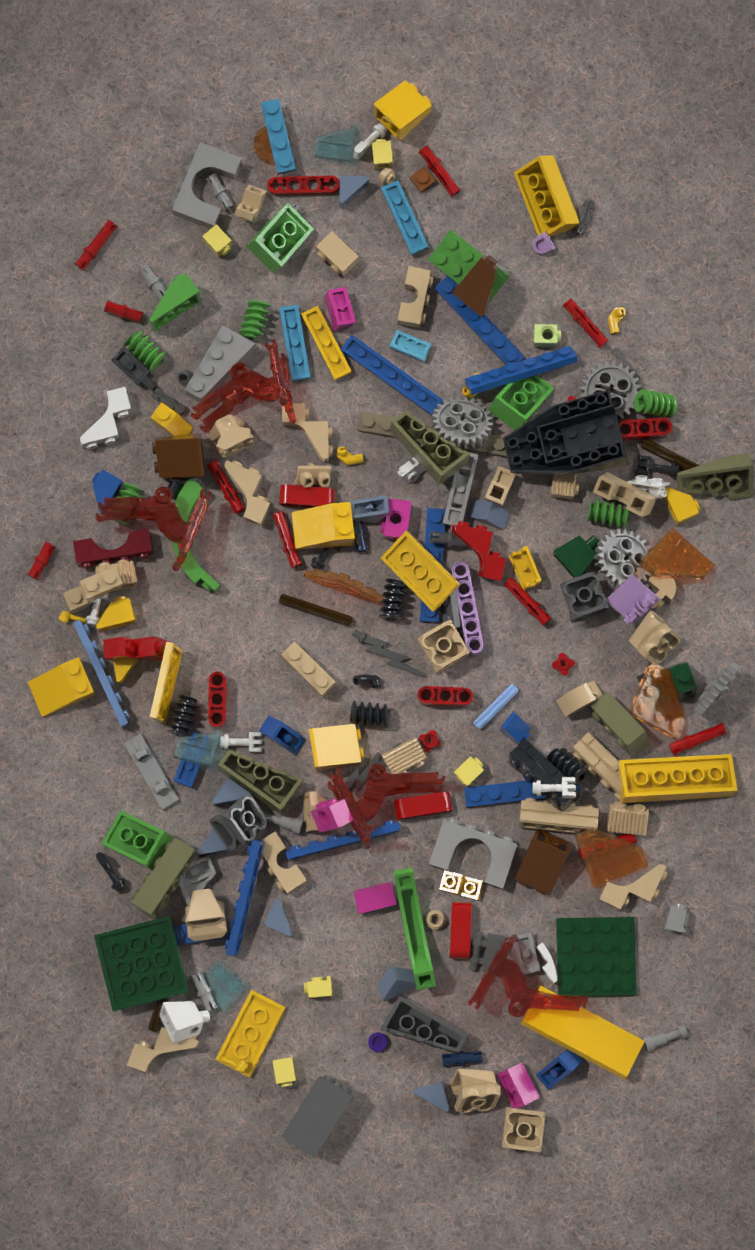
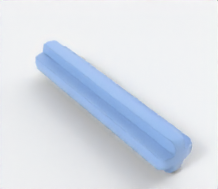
(496, 706)

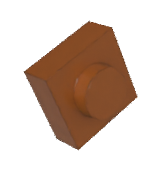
(422, 179)

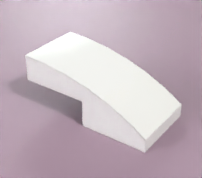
(549, 968)

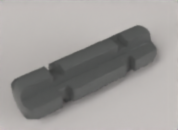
(584, 216)
(168, 401)

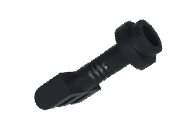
(648, 466)
(318, 563)
(117, 883)

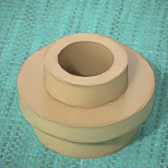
(386, 176)
(440, 915)

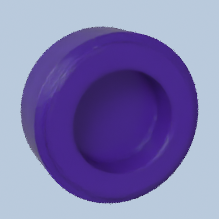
(377, 1042)

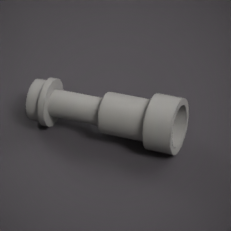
(285, 822)
(652, 1042)

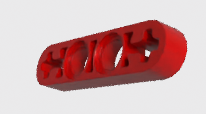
(303, 182)

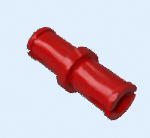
(123, 311)
(41, 560)

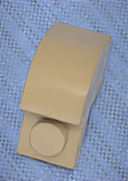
(251, 204)
(500, 486)
(665, 588)
(579, 698)

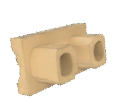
(313, 475)

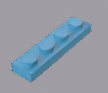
(278, 136)
(404, 218)
(294, 343)

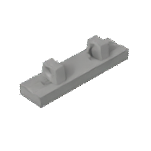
(460, 492)
(151, 771)

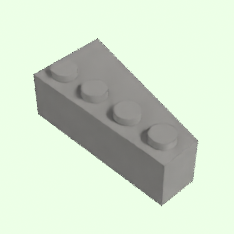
(215, 367)

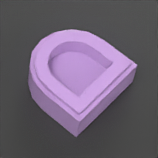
(543, 244)

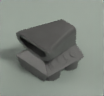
(584, 596)
(239, 822)

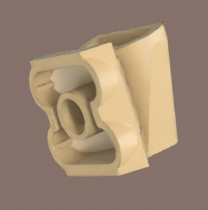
(230, 436)
(654, 638)
(443, 646)
(205, 916)
(475, 1090)
(523, 1129)

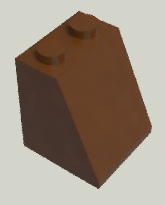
(478, 284)
(179, 456)
(543, 861)

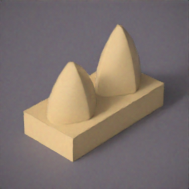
(310, 800)

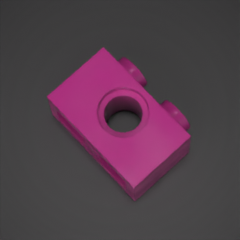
(396, 508)
(331, 814)

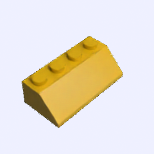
(546, 196)

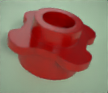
(568, 664)
(431, 735)

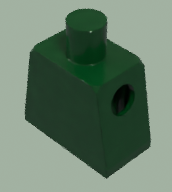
(577, 555)
(682, 680)

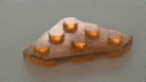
(676, 558)
(343, 584)
(658, 703)
(608, 856)

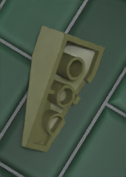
(724, 477)

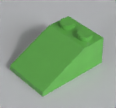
(280, 237)
(177, 299)
(520, 400)
(136, 840)

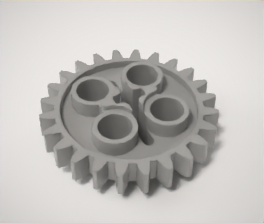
(617, 376)
(462, 421)
(614, 568)
(716, 688)

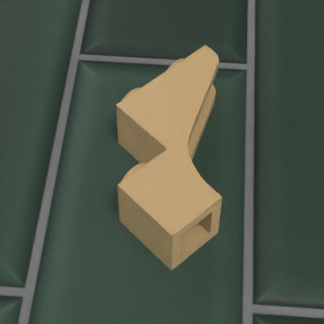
(316, 431)
(248, 483)
(92, 589)
(643, 888)
(143, 1055)

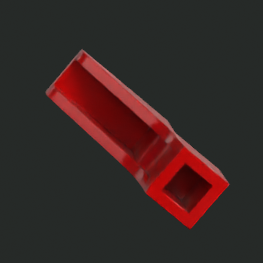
(479, 541)
(141, 648)

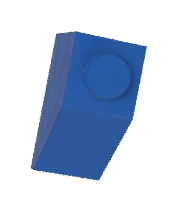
(105, 486)
(515, 728)
(282, 735)
(558, 1068)

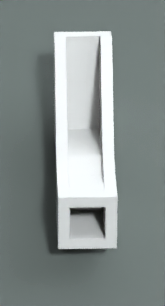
(105, 428)

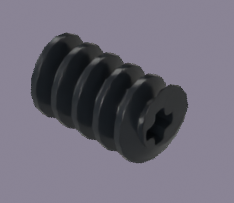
(393, 599)
(370, 714)
(184, 716)
(568, 765)

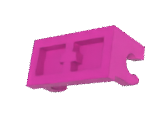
(339, 308)
(374, 897)
(517, 1086)

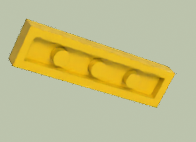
(326, 343)

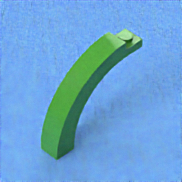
(186, 503)
(414, 929)

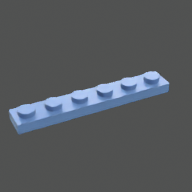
(99, 666)

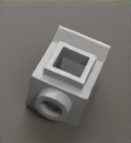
(676, 919)

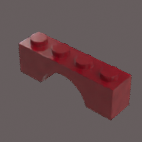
(137, 545)

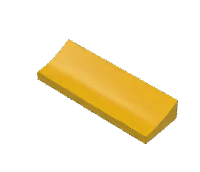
(676, 778)
(586, 1036)

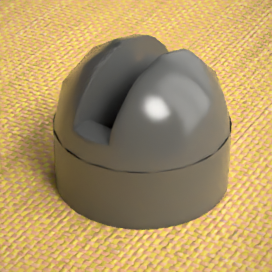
(182, 375)

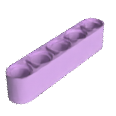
(472, 617)

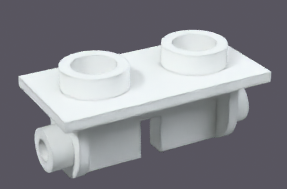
(410, 472)
(654, 486)

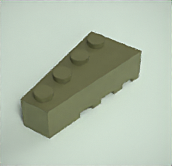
(430, 449)
(265, 783)
(163, 878)

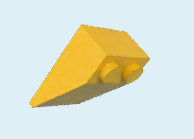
(323, 526)
(61, 687)

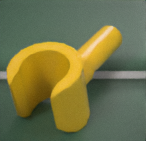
(65, 616)
(241, 1066)

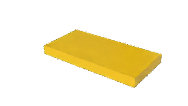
(420, 571)
(166, 683)
(251, 1031)

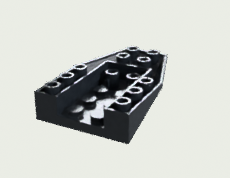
(569, 439)

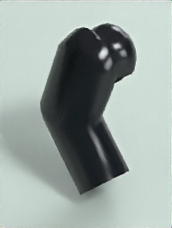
(364, 679)

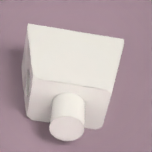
(183, 1019)

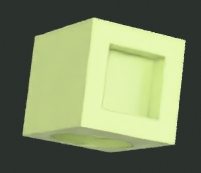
(539, 341)

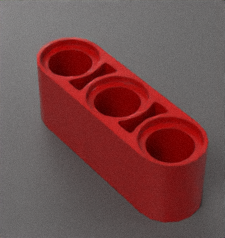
(651, 424)
(305, 496)
(213, 691)
(454, 692)
(422, 805)
(460, 930)

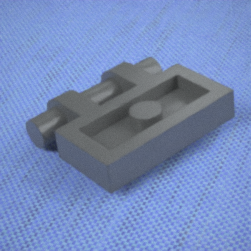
(492, 946)

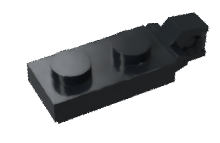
(134, 369)

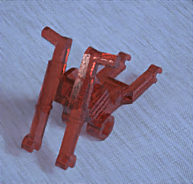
(250, 385)
(164, 512)
(376, 790)
(517, 989)

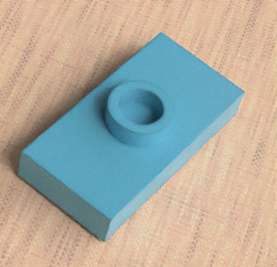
(410, 345)

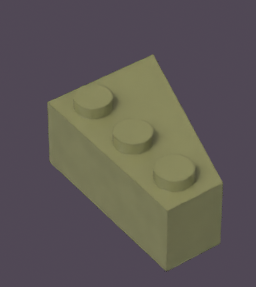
(620, 725)

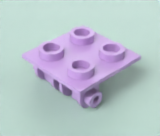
(632, 599)

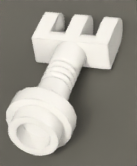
(360, 149)
(93, 619)
(251, 742)
(564, 787)

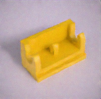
(525, 568)

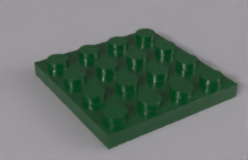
(596, 956)
(141, 963)

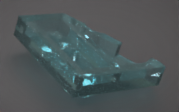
(336, 145)
(198, 749)
(224, 984)

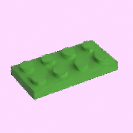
(458, 257)

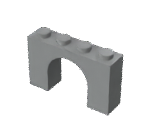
(205, 160)
(500, 850)

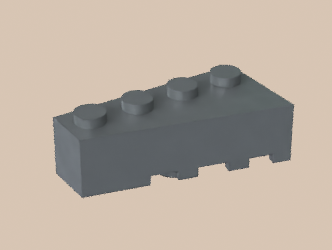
(421, 1024)

